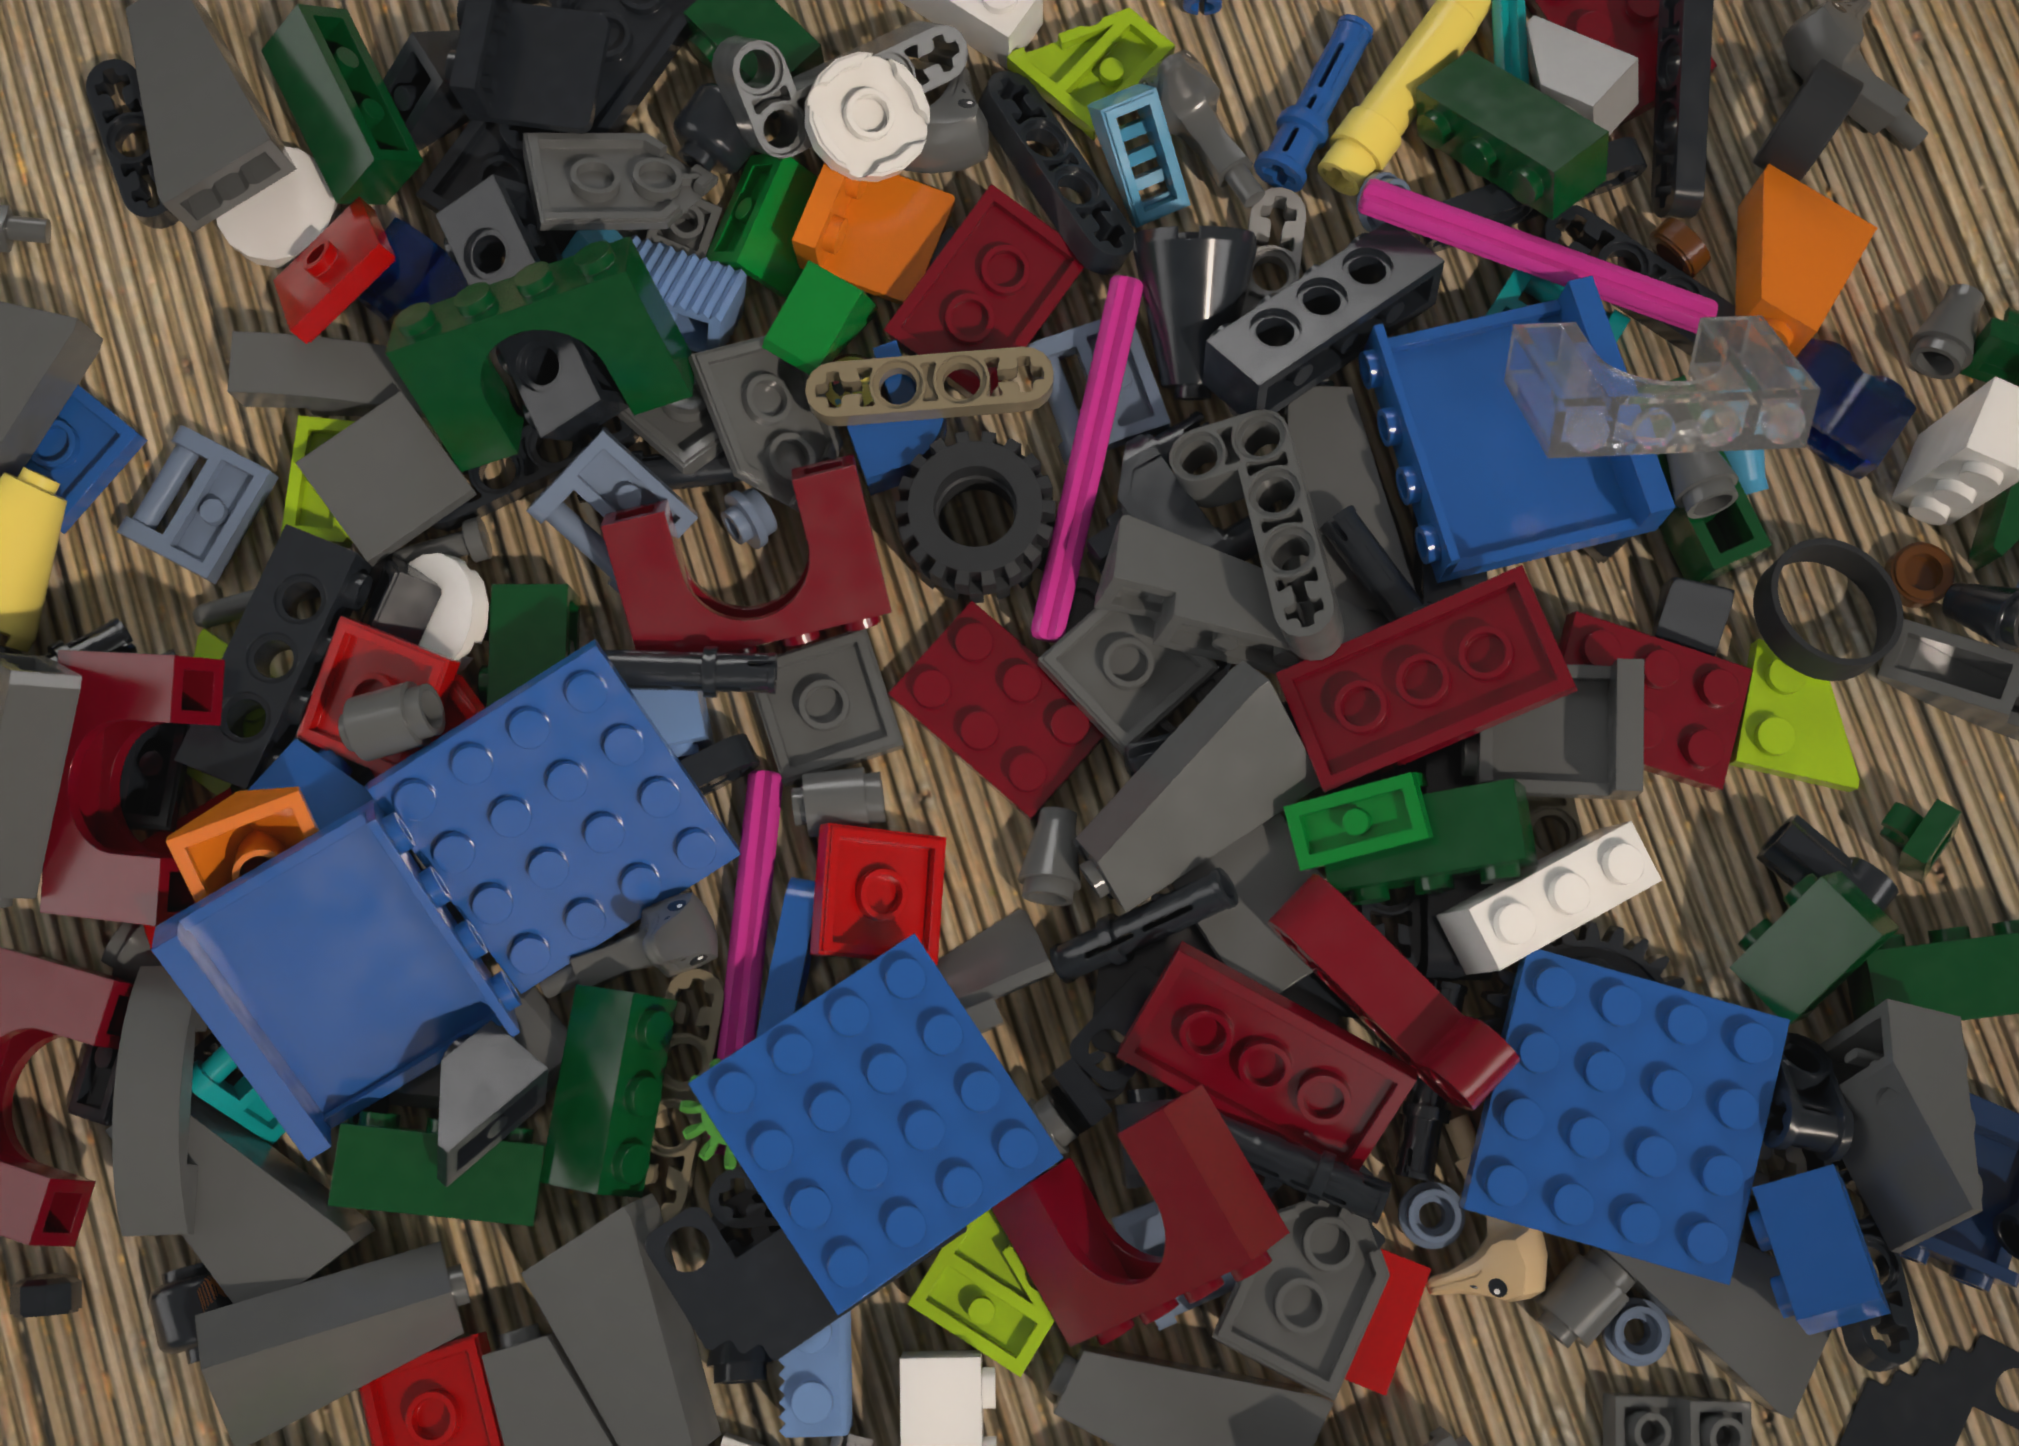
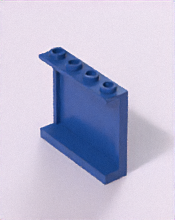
(1472, 460)
(334, 973)

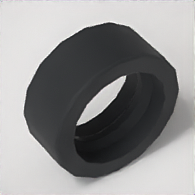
(1810, 120)

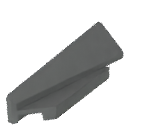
(1204, 598)
(995, 965)

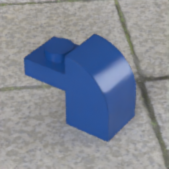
(890, 447)

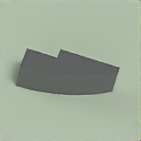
(322, 375)
(1956, 676)

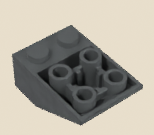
(1912, 1120)

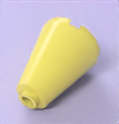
(28, 543)

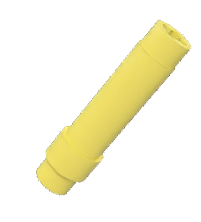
(1375, 128)

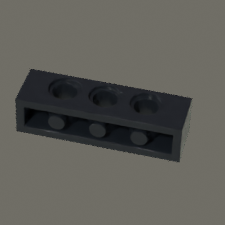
(477, 231)
(1321, 320)
(269, 626)

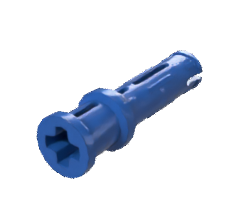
(1305, 125)

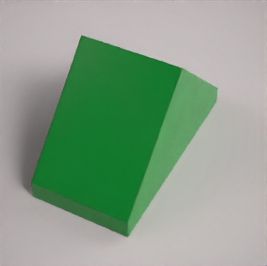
(818, 319)

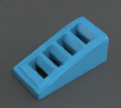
(1160, 146)

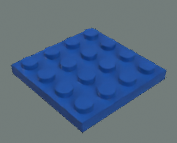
(556, 816)
(1626, 1115)
(875, 1123)

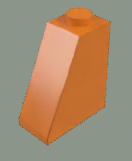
(1794, 255)

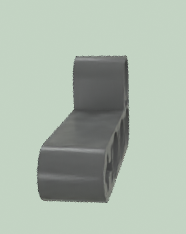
(777, 91)
(1278, 534)

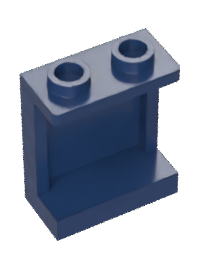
(1971, 1244)

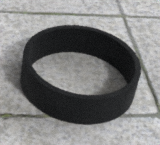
(1861, 570)

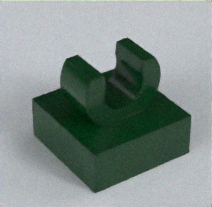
(1997, 350)
(1920, 837)

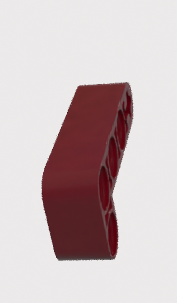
(1451, 1051)

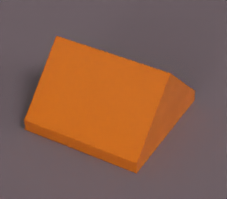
(239, 836)

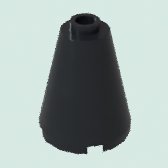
(1188, 292)

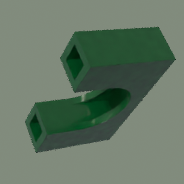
(594, 296)

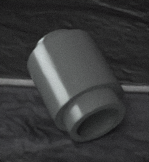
(391, 720)
(839, 798)
(1584, 1298)

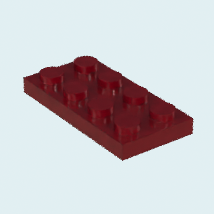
(1426, 681)
(1265, 1058)

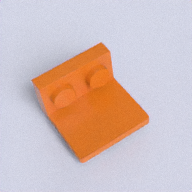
(872, 231)

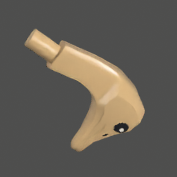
(1510, 1259)

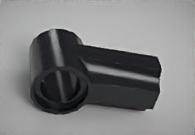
(1801, 850)

